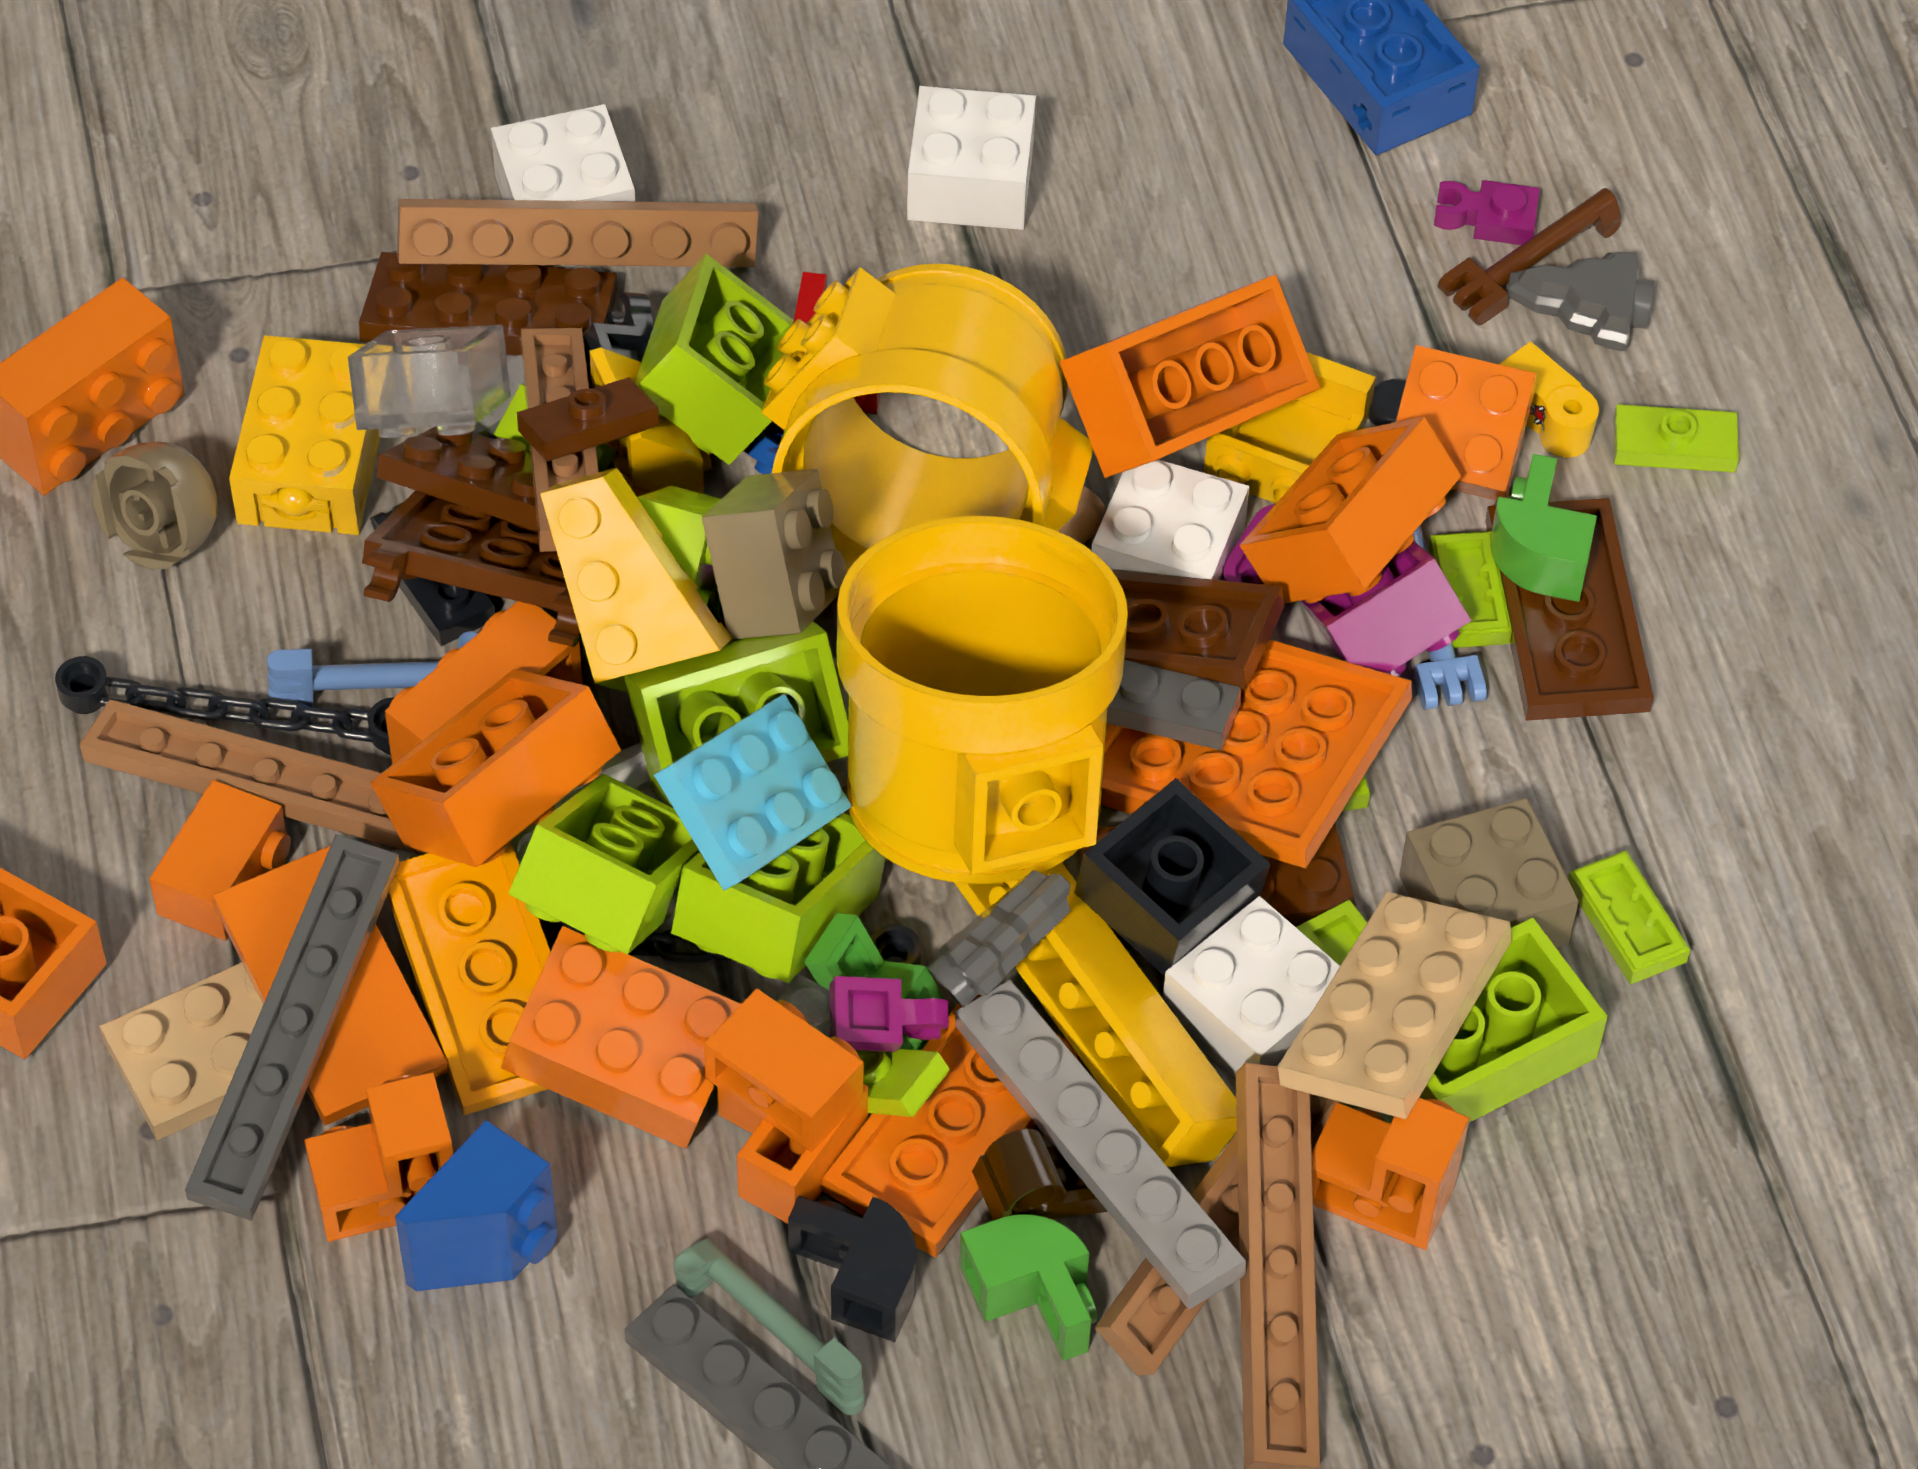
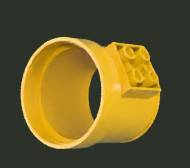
(939, 337)
(978, 695)

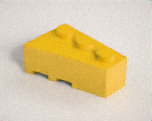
(623, 580)

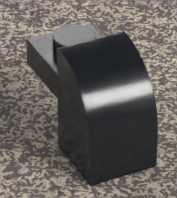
(872, 1257)

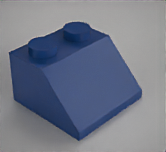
(479, 1215)

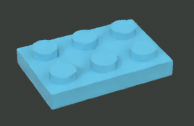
(753, 791)

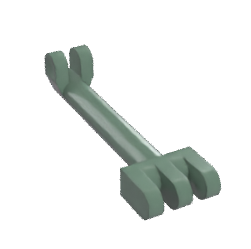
(835, 1366)

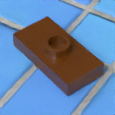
(587, 418)

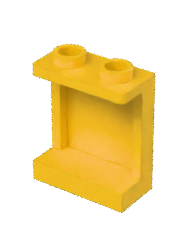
(1283, 442)

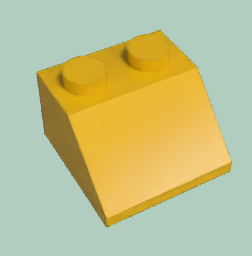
(657, 455)

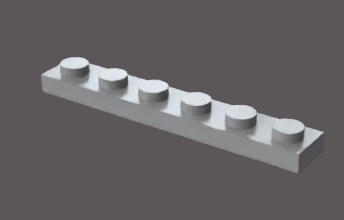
(1101, 1145)

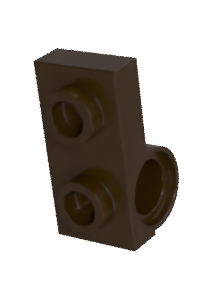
(1030, 1179)

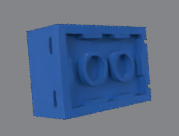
(1383, 65)

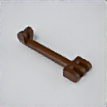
(1484, 288)

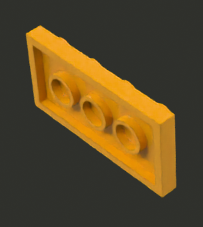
(473, 964)

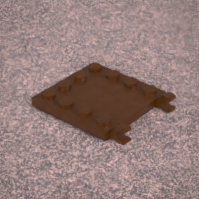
(469, 551)

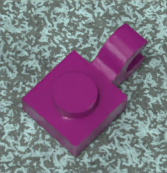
(874, 1015)

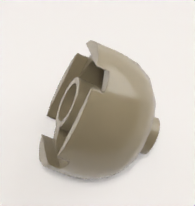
(155, 502)

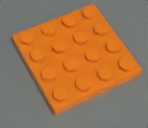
(1289, 758)

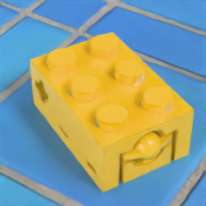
(299, 441)

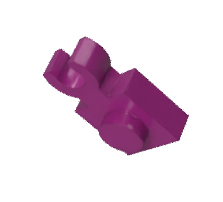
(1498, 211)

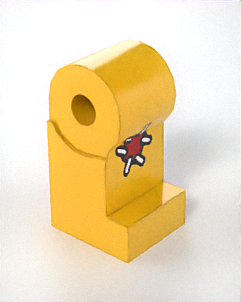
(1561, 407)

